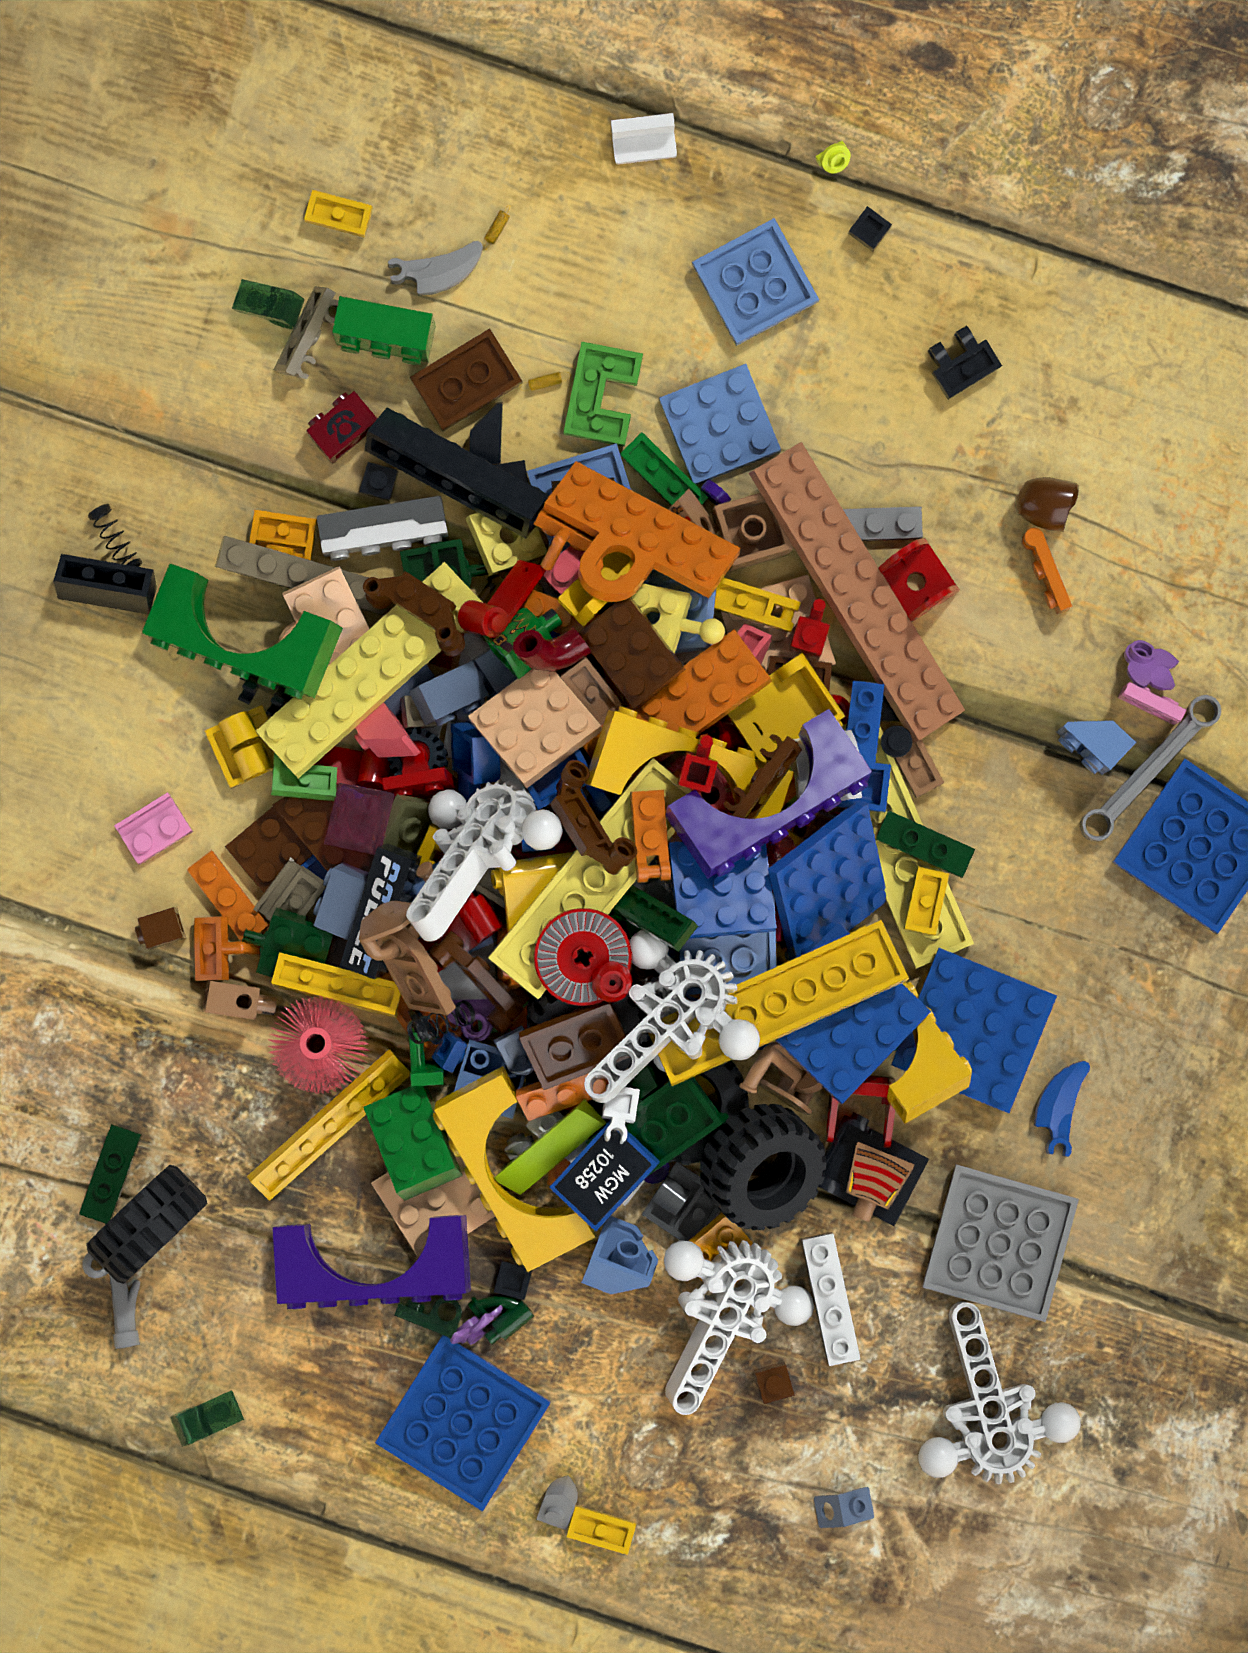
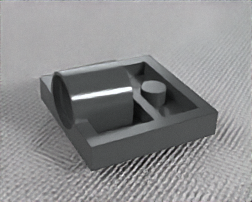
(681, 1204)

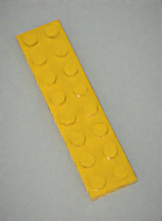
(797, 995)

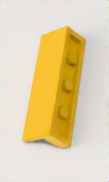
(582, 604)
(337, 983)

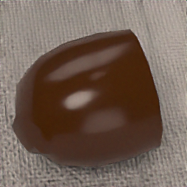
(1047, 502)

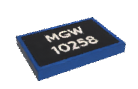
(604, 1176)

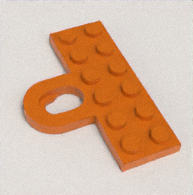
(641, 530)
(704, 692)

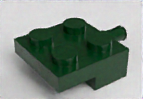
(425, 560)
(289, 935)

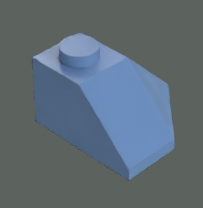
(620, 1259)

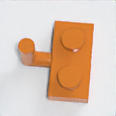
(563, 533)
(213, 948)

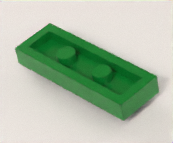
(659, 470)

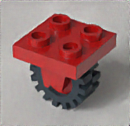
(421, 774)

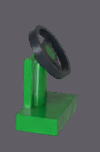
(423, 1072)

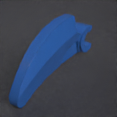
(1057, 1105)

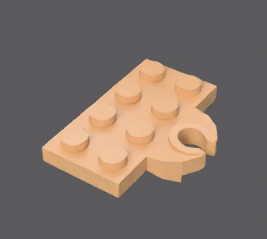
(331, 599)

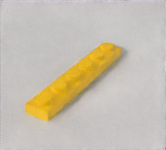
(328, 1125)

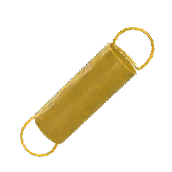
(496, 227)
(545, 381)

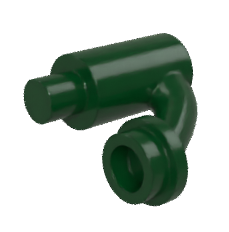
(509, 1322)

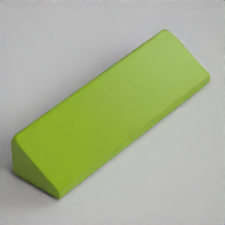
(550, 1148)

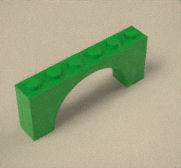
(292, 663)

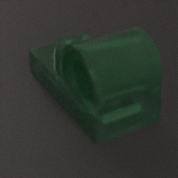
(269, 302)
(415, 1314)
(206, 1418)

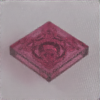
(359, 818)

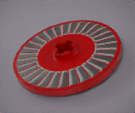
(558, 946)

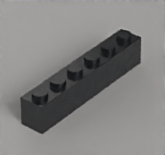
(455, 472)

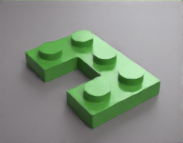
(584, 414)
(315, 783)

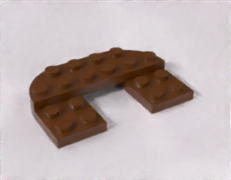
(296, 831)

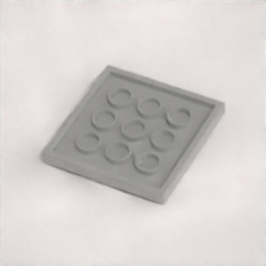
(1000, 1243)

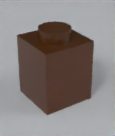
(160, 928)
(774, 1382)

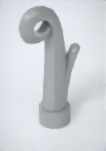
(123, 1306)

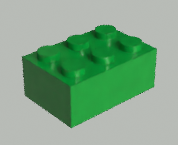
(383, 330)
(411, 1142)

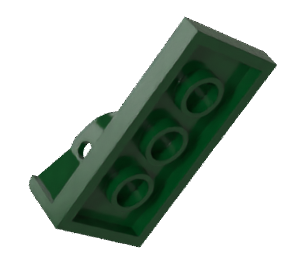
(673, 1120)

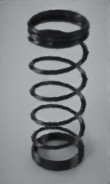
(101, 511)
(425, 1029)

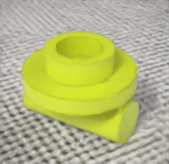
(834, 158)

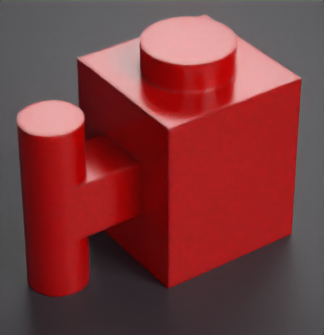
(811, 632)
(698, 769)

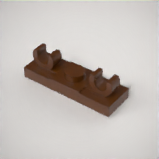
(765, 779)

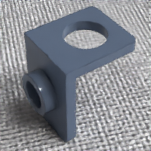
(848, 1508)

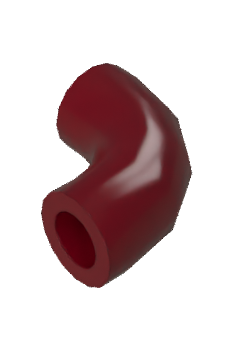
(550, 653)

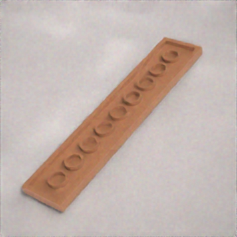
(857, 591)

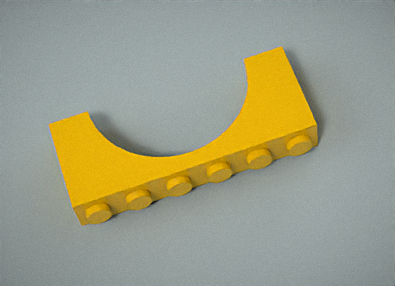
(630, 742)
(934, 1072)
(533, 1231)

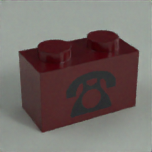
(341, 426)

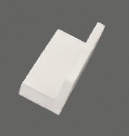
(643, 138)

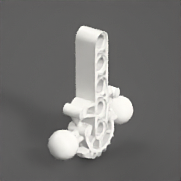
(483, 839)
(737, 1037)
(685, 1262)
(940, 1456)

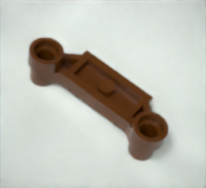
(421, 603)
(583, 824)
(476, 969)

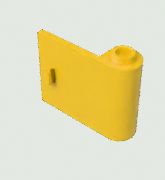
(783, 706)
(525, 882)

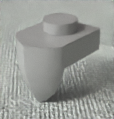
(559, 1503)

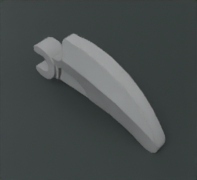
(439, 272)

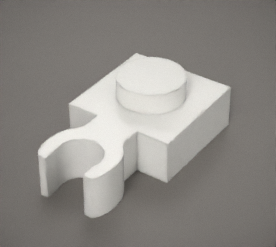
(620, 1110)

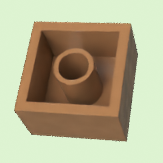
(753, 528)

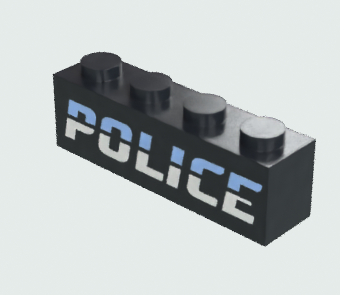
(388, 880)

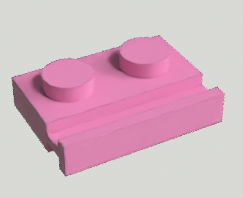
(1158, 706)
(153, 828)

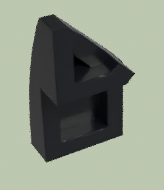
(487, 435)

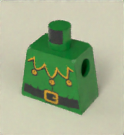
(523, 620)

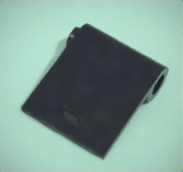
(840, 1159)

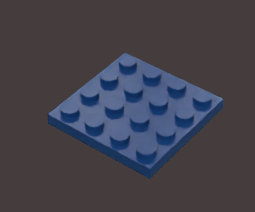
(1192, 847)
(828, 880)
(990, 1021)
(856, 1040)
(463, 1422)

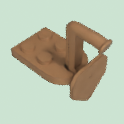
(404, 955)
(793, 1078)

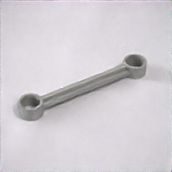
(1150, 768)

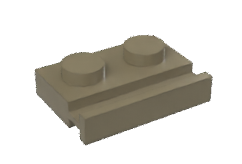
(291, 890)

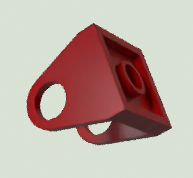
(918, 559)
(872, 1086)

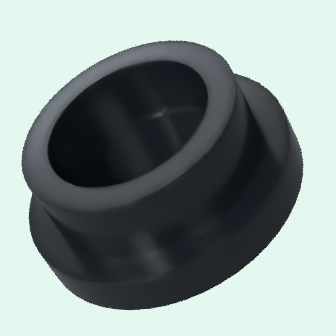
(896, 741)

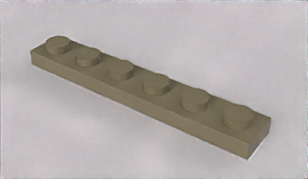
(283, 568)

